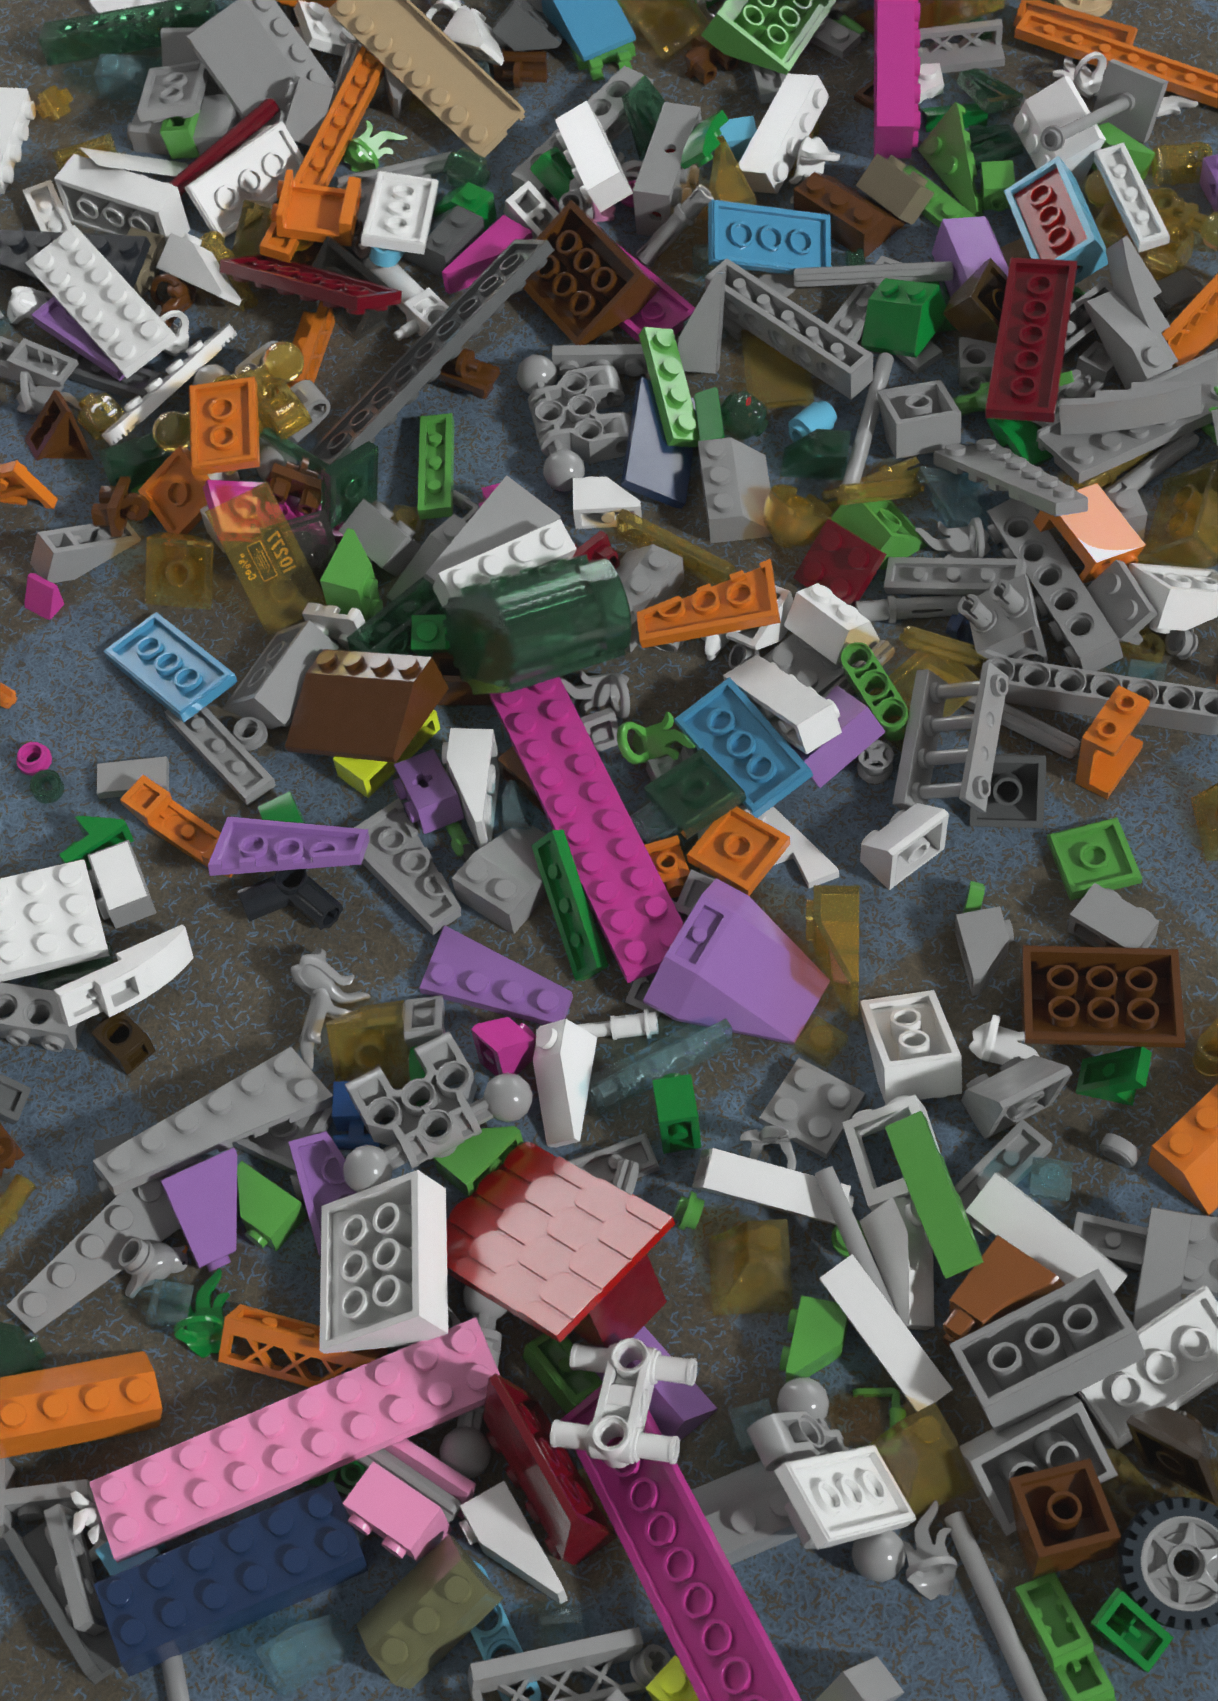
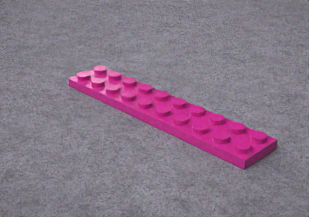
(603, 841)
(686, 1575)

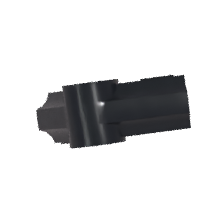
(306, 897)

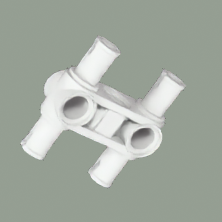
(624, 1403)

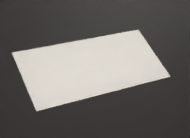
(135, 163)

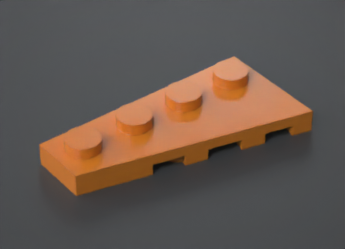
(730, 606)

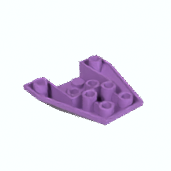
(738, 968)

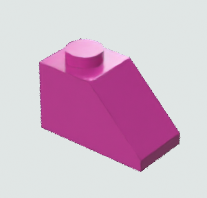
(504, 1045)

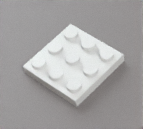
(48, 921)

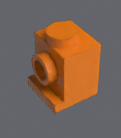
(669, 863)

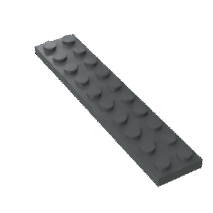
(434, 348)

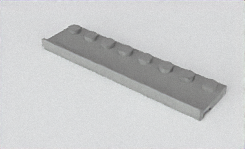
(1095, 453)

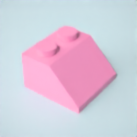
(395, 1513)

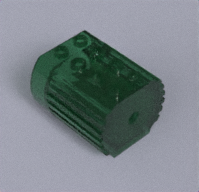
(538, 624)

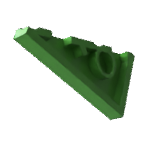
(950, 156)

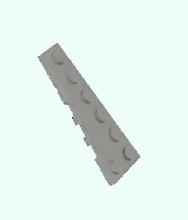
(248, 1105)
(95, 1251)

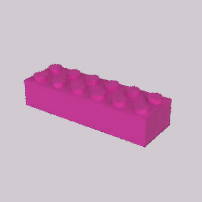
(896, 77)

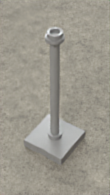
(1125, 99)

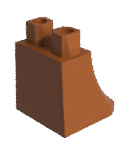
(996, 1288)

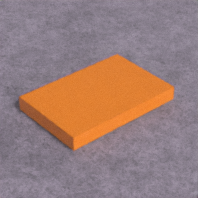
(224, 426)

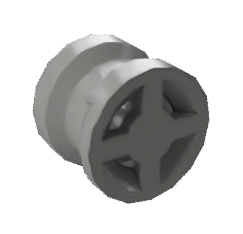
(879, 753)

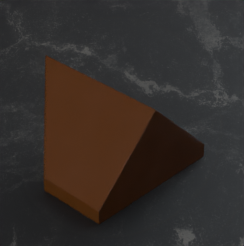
(57, 433)

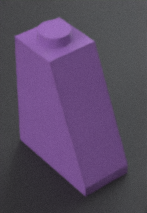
(858, 732)
(206, 1208)

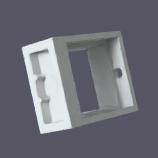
(870, 1122)

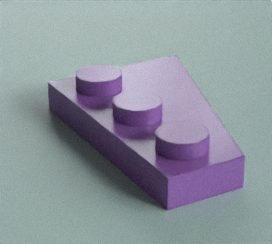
(320, 1176)

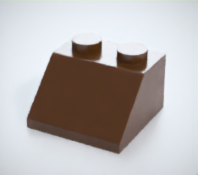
(1063, 1518)

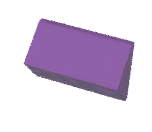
(967, 245)
(674, 1405)

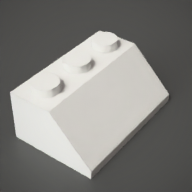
(1058, 106)

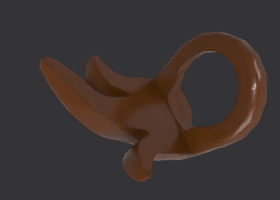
(181, 295)

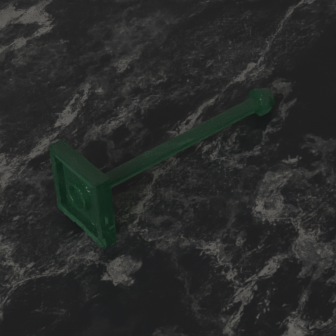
(343, 481)

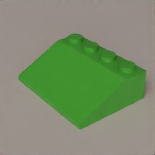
(766, 30)

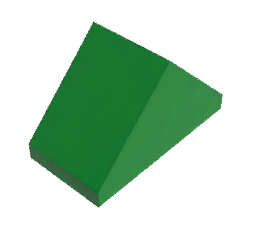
(1131, 1630)

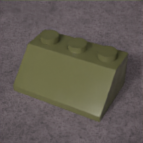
(427, 1613)

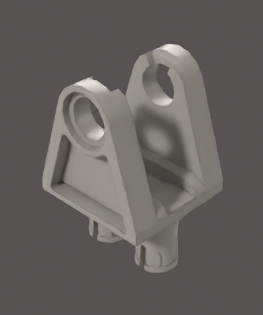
(1005, 621)

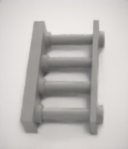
(923, 731)

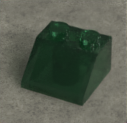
(133, 458)

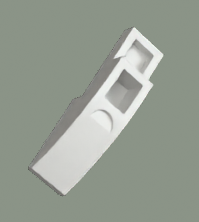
(129, 980)

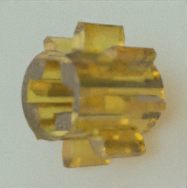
(54, 103)

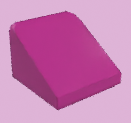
(42, 596)

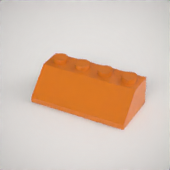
(1189, 1154)
(78, 1403)

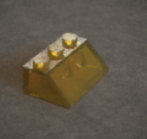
(1187, 519)

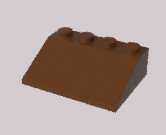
(587, 278)
(364, 704)
(1101, 996)

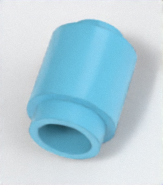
(815, 416)

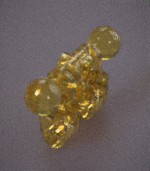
(1176, 215)
(276, 401)

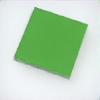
(1094, 855)

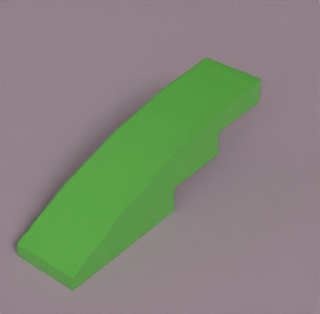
(934, 1195)
(1064, 1640)

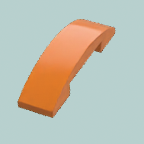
(170, 820)

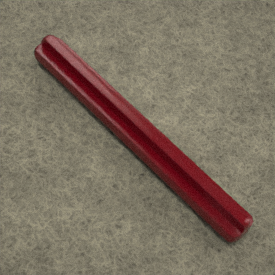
(226, 144)

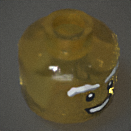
(98, 413)

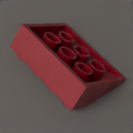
(545, 1473)

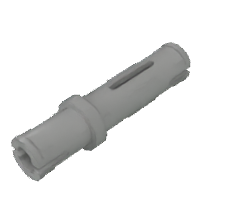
(683, 216)
(908, 608)

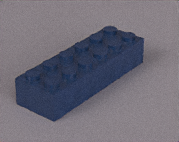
(230, 1578)

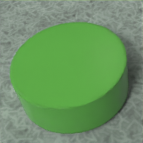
(974, 897)

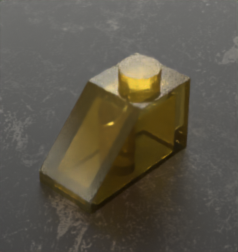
(252, 227)

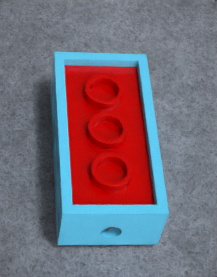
(1057, 218)

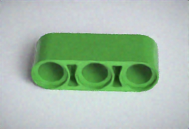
(873, 676)

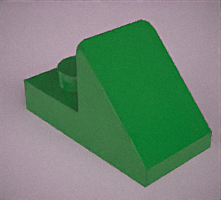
(98, 834)
(1115, 1075)

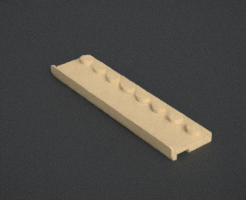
(432, 69)

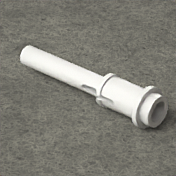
(624, 1026)

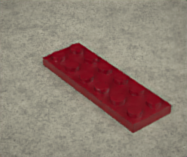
(311, 283)
(1031, 340)

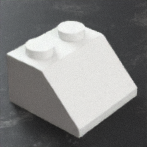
(828, 622)
(905, 843)

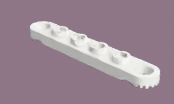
(162, 389)

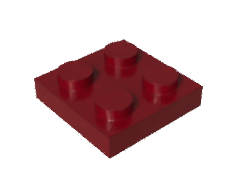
(840, 563)

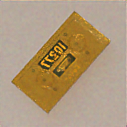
(266, 557)

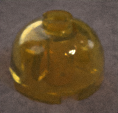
(792, 517)

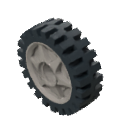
(1148, 1562)

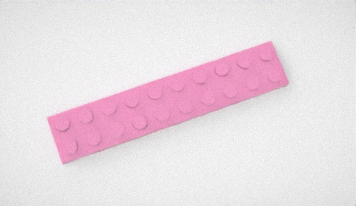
(293, 1440)

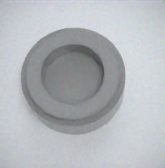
(1119, 1150)

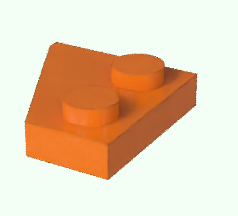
(19, 485)

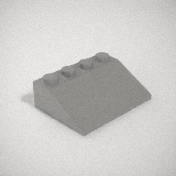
(254, 54)

